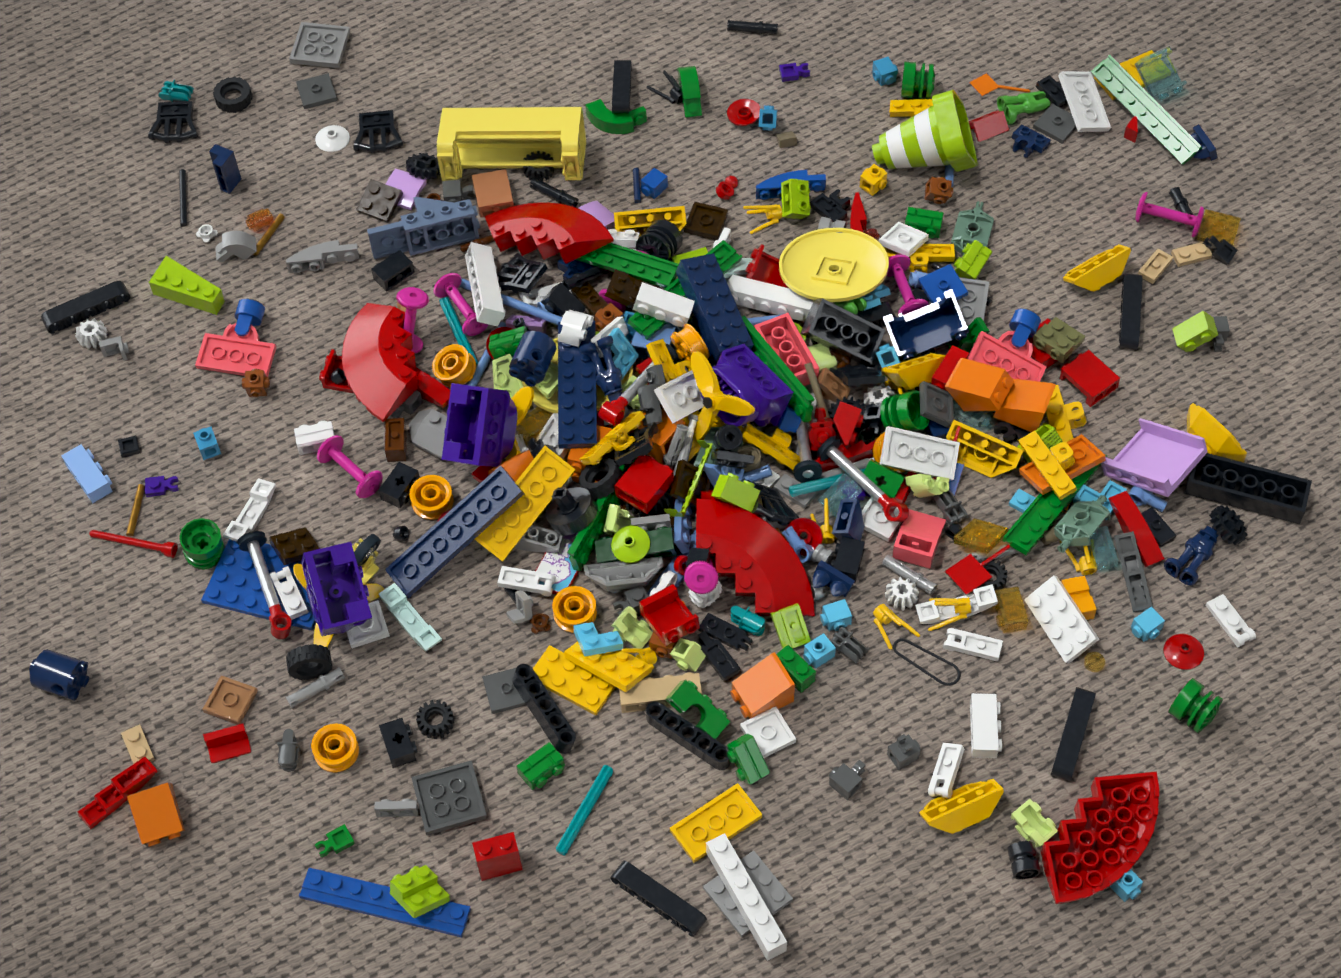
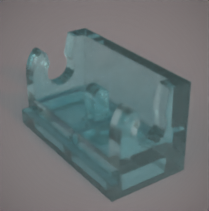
(843, 488)
(1103, 549)

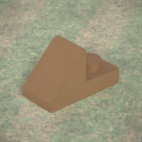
(831, 386)

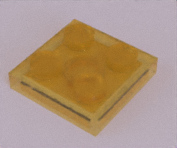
(1218, 225)
(980, 535)

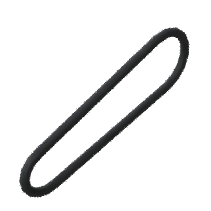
(923, 670)

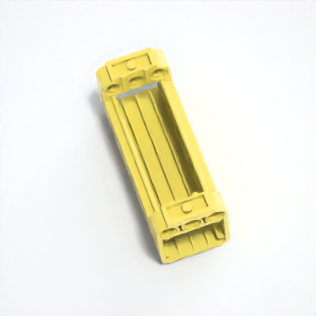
(506, 135)

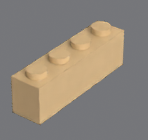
(653, 690)

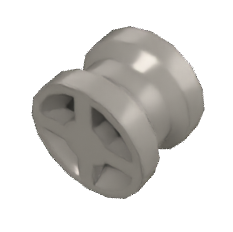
(821, 553)

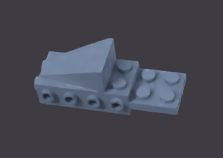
(430, 222)

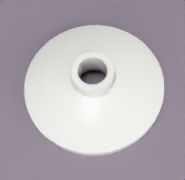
(332, 138)

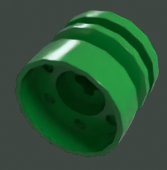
(917, 80)
(903, 412)
(198, 535)
(1193, 704)

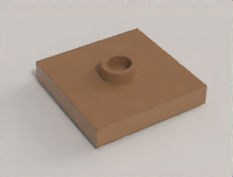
(230, 700)

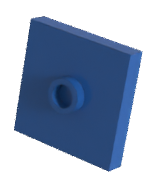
(941, 281)

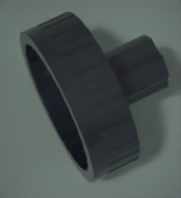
(566, 515)

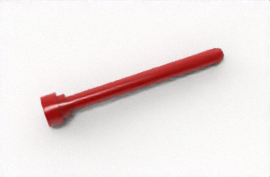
(168, 549)

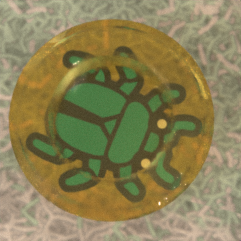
(1094, 662)

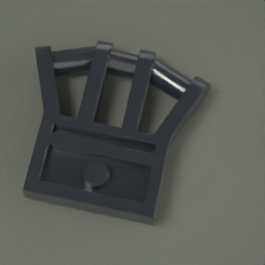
(169, 113)
(377, 123)
(526, 275)
(858, 375)
(640, 447)
(774, 506)

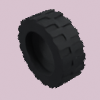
(231, 84)
(607, 484)
(309, 662)

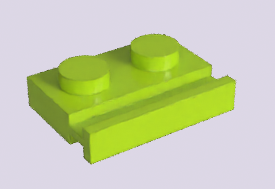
(790, 626)

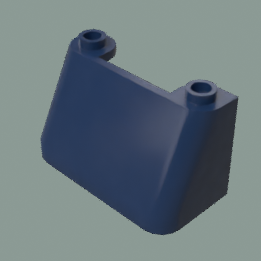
(927, 327)

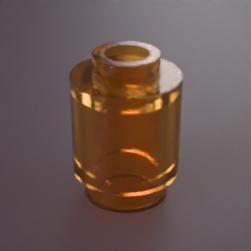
(259, 219)

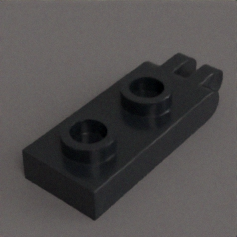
(725, 632)

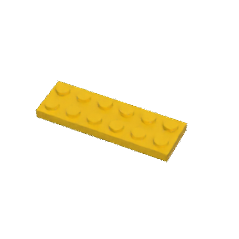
(538, 483)

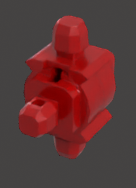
(820, 429)

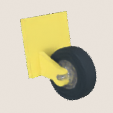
(365, 555)

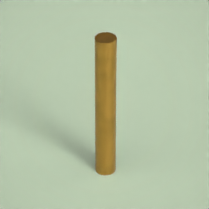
(262, 242)
(135, 510)

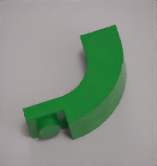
(690, 91)
(614, 123)

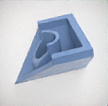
(713, 472)

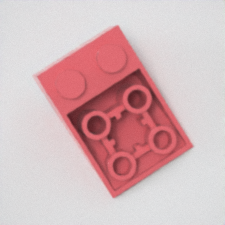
(918, 539)

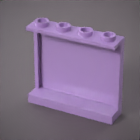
(1156, 458)

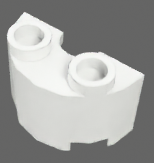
(574, 327)

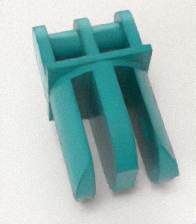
(177, 92)
(747, 620)

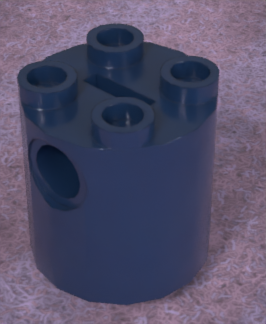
(532, 357)
(58, 674)

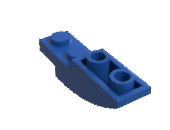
(772, 187)

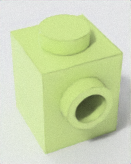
(687, 654)

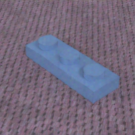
(682, 528)

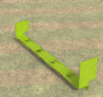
(673, 512)

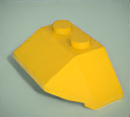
(641, 219)
(1099, 269)
(914, 371)
(1217, 437)
(983, 451)
(965, 807)

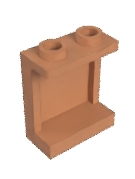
(492, 191)

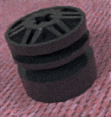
(660, 240)

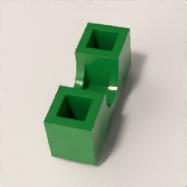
(712, 719)

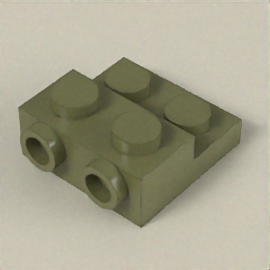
(1058, 339)

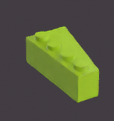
(185, 287)

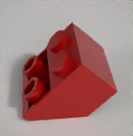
(846, 421)

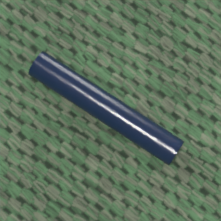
(636, 185)

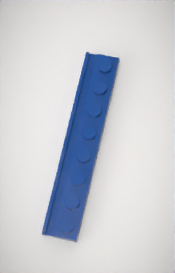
(376, 901)

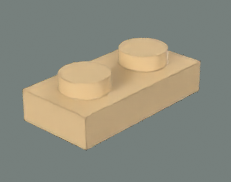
(1191, 254)
(1155, 266)
(137, 744)

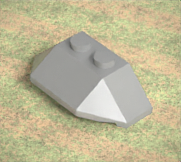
(428, 431)
(621, 575)

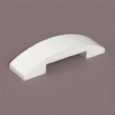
(253, 511)
(979, 600)

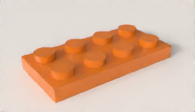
(1085, 456)

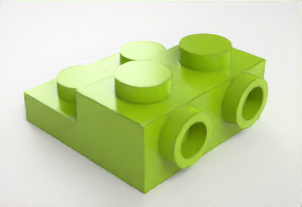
(418, 891)

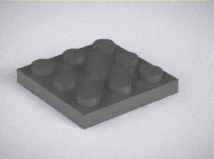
(449, 797)

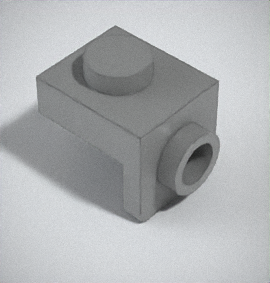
(114, 346)
(524, 608)

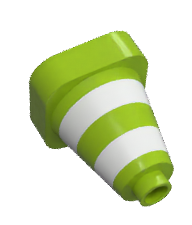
(930, 138)

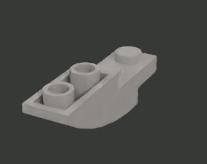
(315, 256)
(540, 540)

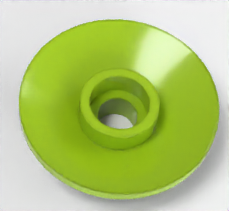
(630, 552)

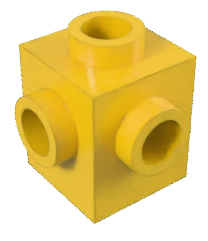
(873, 179)

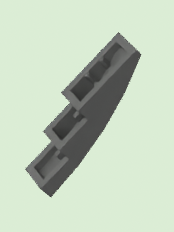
(1133, 571)

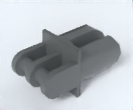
(950, 506)
(849, 646)
(288, 751)

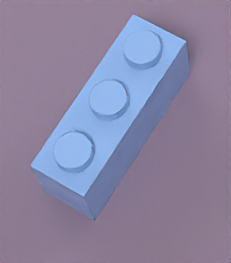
(87, 473)

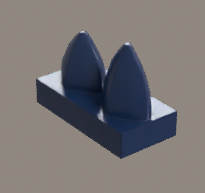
(1208, 148)
(837, 581)

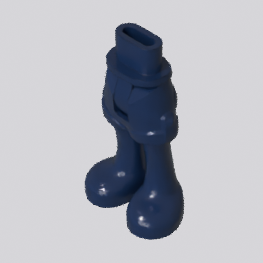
(608, 379)
(1199, 546)

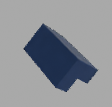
(225, 168)

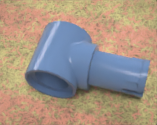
(1145, 497)
(797, 544)

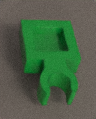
(338, 839)

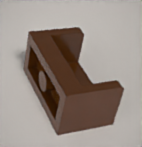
(395, 439)

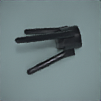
(675, 92)

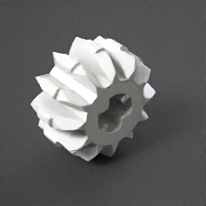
(91, 333)
(877, 394)
(906, 599)
(704, 600)

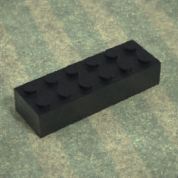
(1249, 488)

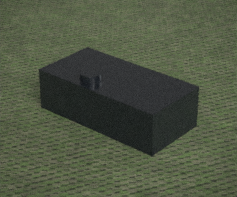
(842, 331)

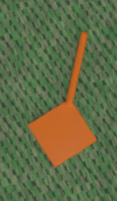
(985, 84)

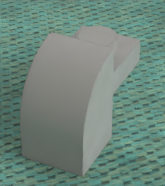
(235, 243)

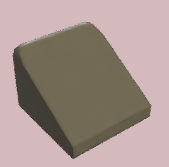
(786, 139)

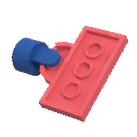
(239, 346)
(1012, 349)

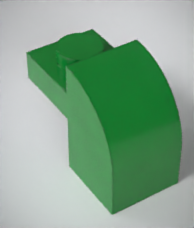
(974, 329)

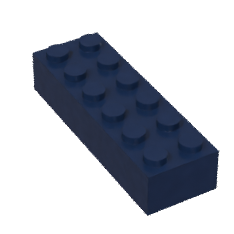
(713, 305)

